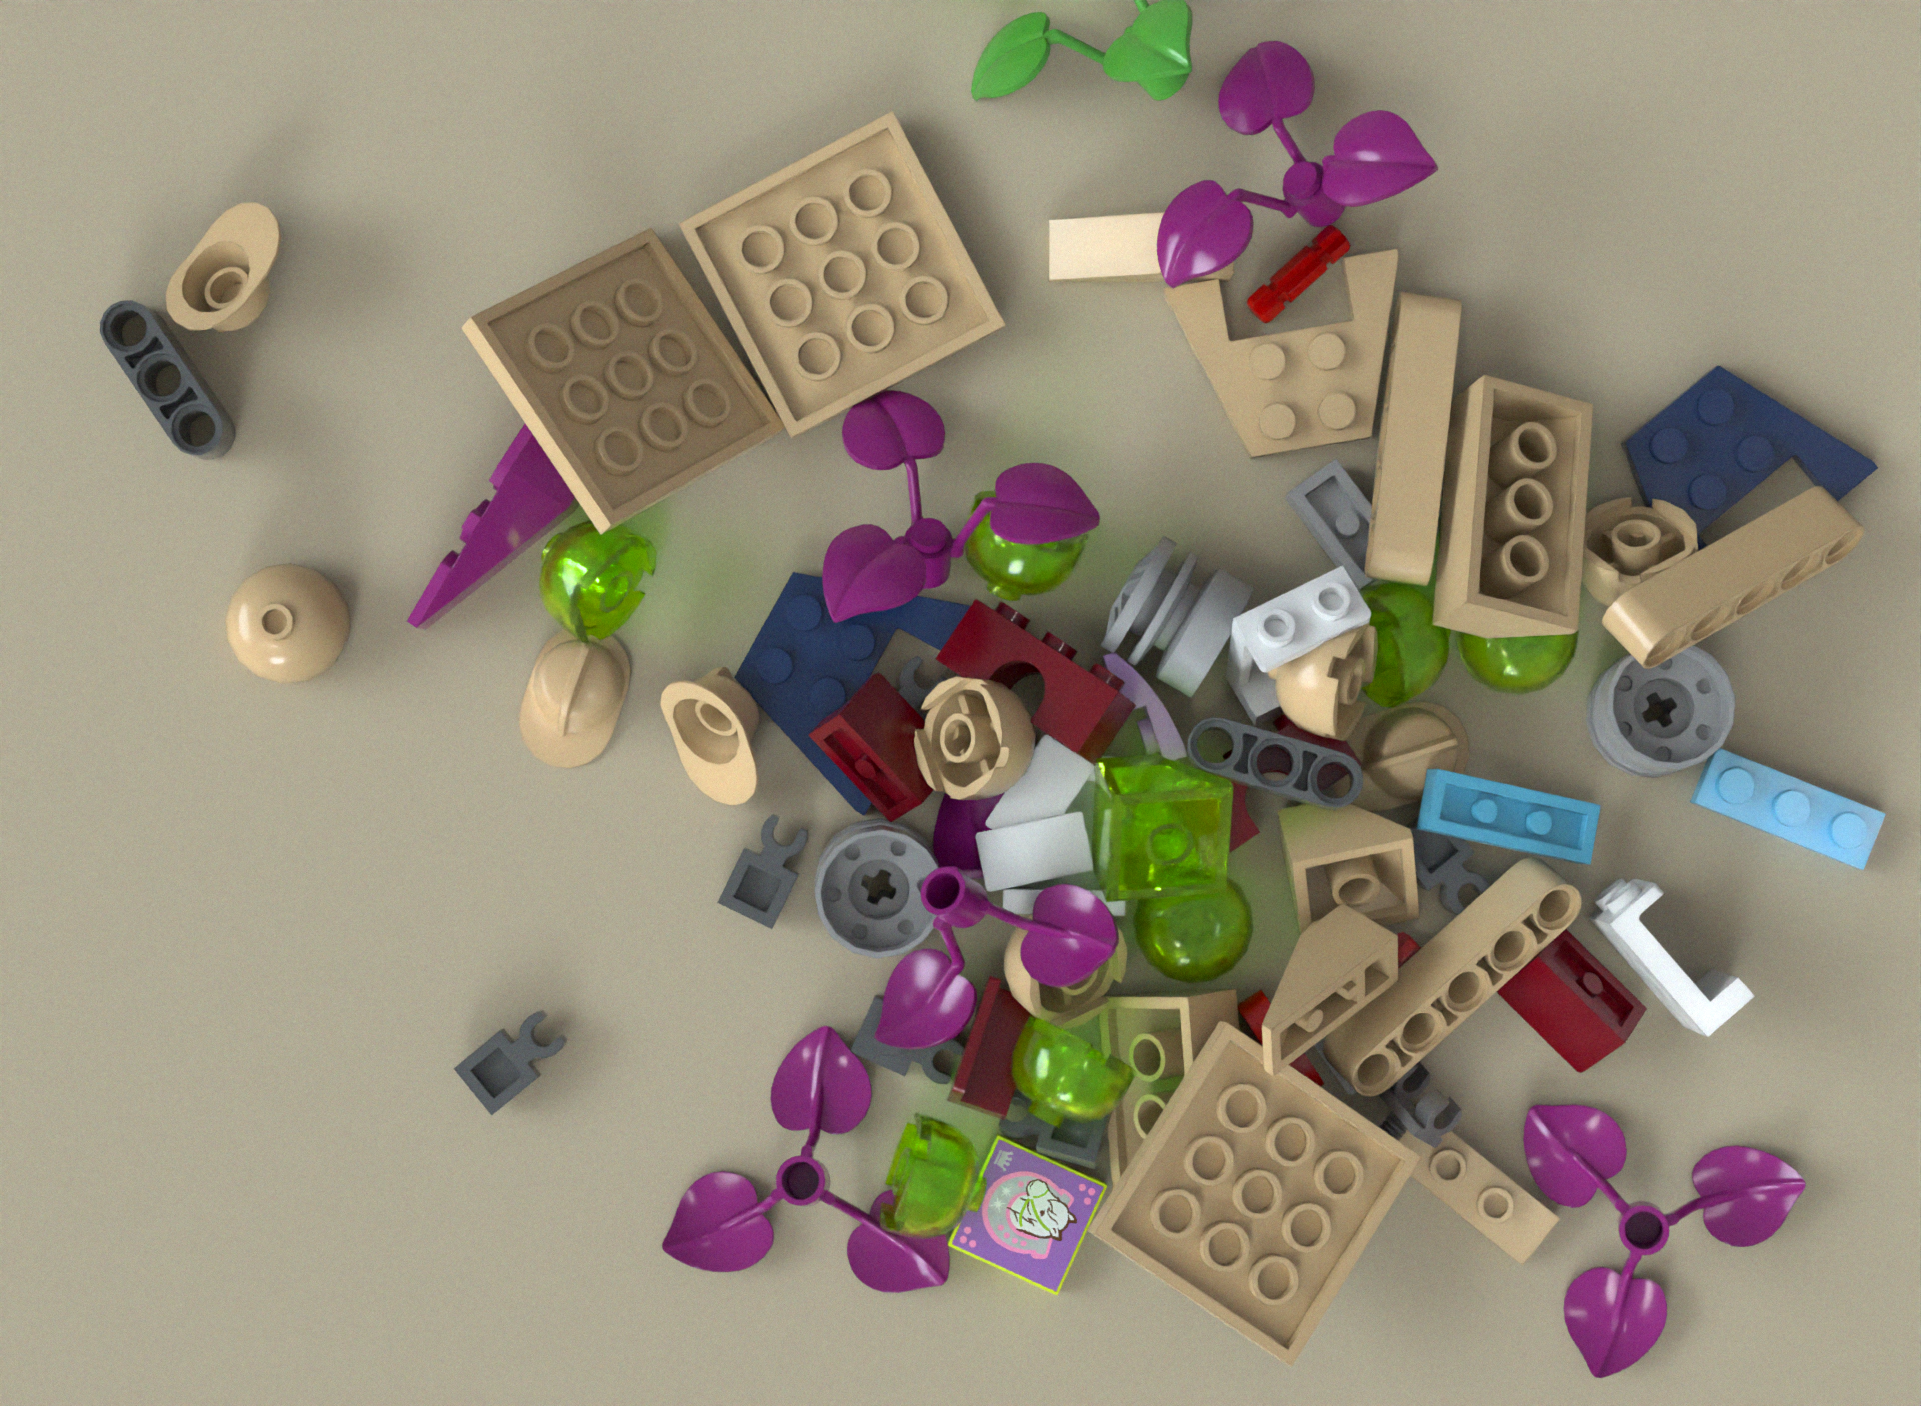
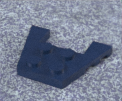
(1727, 440)
(812, 666)

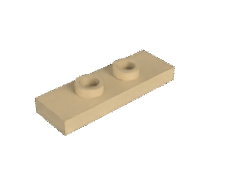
(1481, 1194)

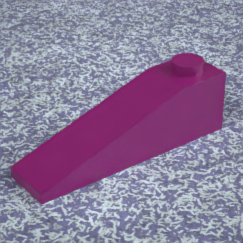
(524, 509)

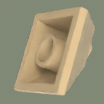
(1350, 861)

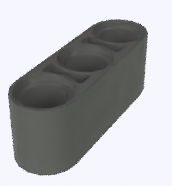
(142, 366)
(1304, 757)

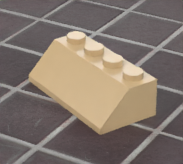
(1513, 512)
(1160, 1040)

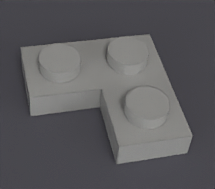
(1337, 518)

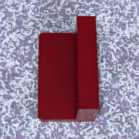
(875, 747)
(1573, 1002)
(984, 1070)

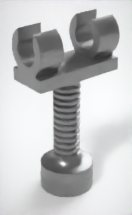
(1429, 1119)

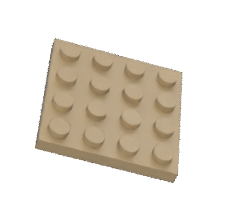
(842, 275)
(623, 379)
(1254, 1194)

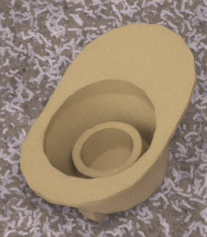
(227, 272)
(574, 699)
(713, 734)
(1399, 749)

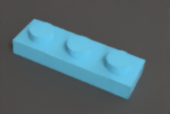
(1788, 808)
(1508, 816)

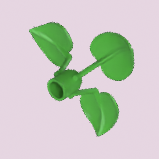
(1149, 52)

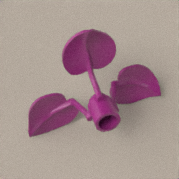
(1372, 161)
(875, 573)
(1065, 941)
(723, 1224)
(1620, 1316)

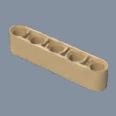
(1413, 439)
(1732, 577)
(1453, 976)

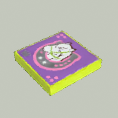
(1029, 1214)

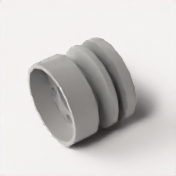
(1176, 616)
(1695, 719)
(882, 923)

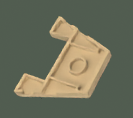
(1301, 383)

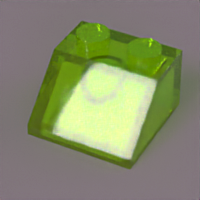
(1159, 829)

